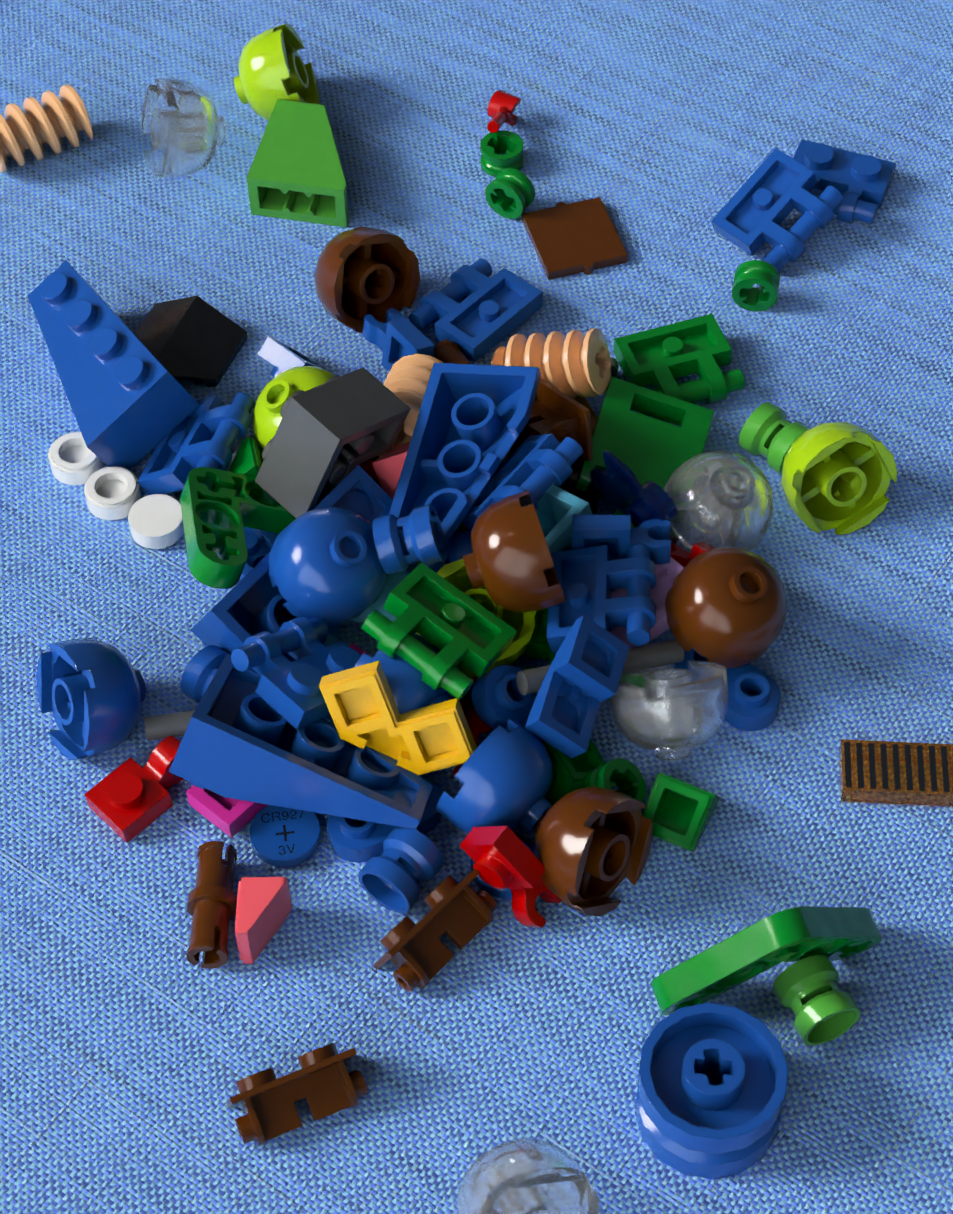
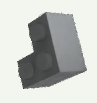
(327, 436)

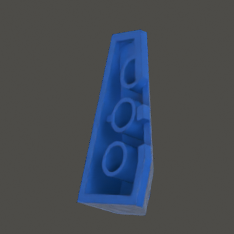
(259, 607)

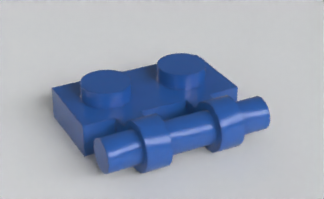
(858, 177)
(767, 200)
(485, 316)
(198, 441)
(531, 467)
(587, 584)
(294, 685)

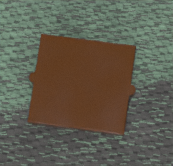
(574, 238)

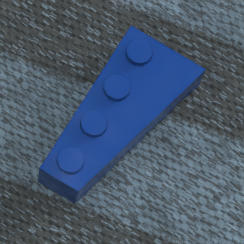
(110, 377)

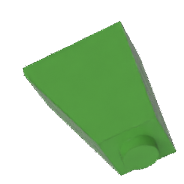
(298, 168)

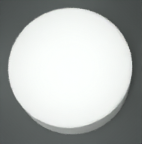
(72, 460)
(111, 492)
(156, 521)

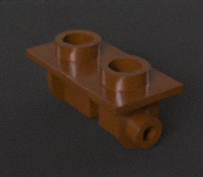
(561, 416)
(417, 947)
(271, 1100)

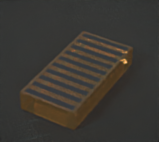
(896, 772)

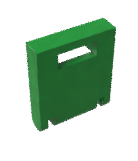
(642, 442)

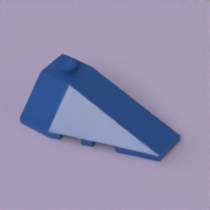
(462, 436)
(255, 755)

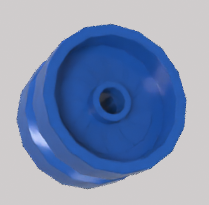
(710, 1090)

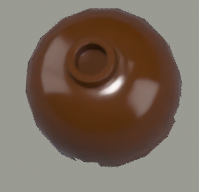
(365, 275)
(513, 557)
(727, 606)
(591, 846)

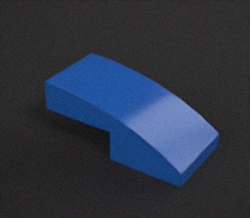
(575, 685)

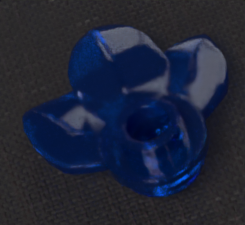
(623, 490)

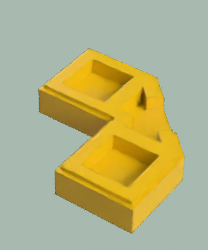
(368, 716)

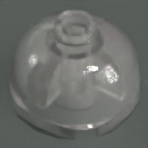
(181, 128)
(720, 501)
(671, 707)
(526, 1179)

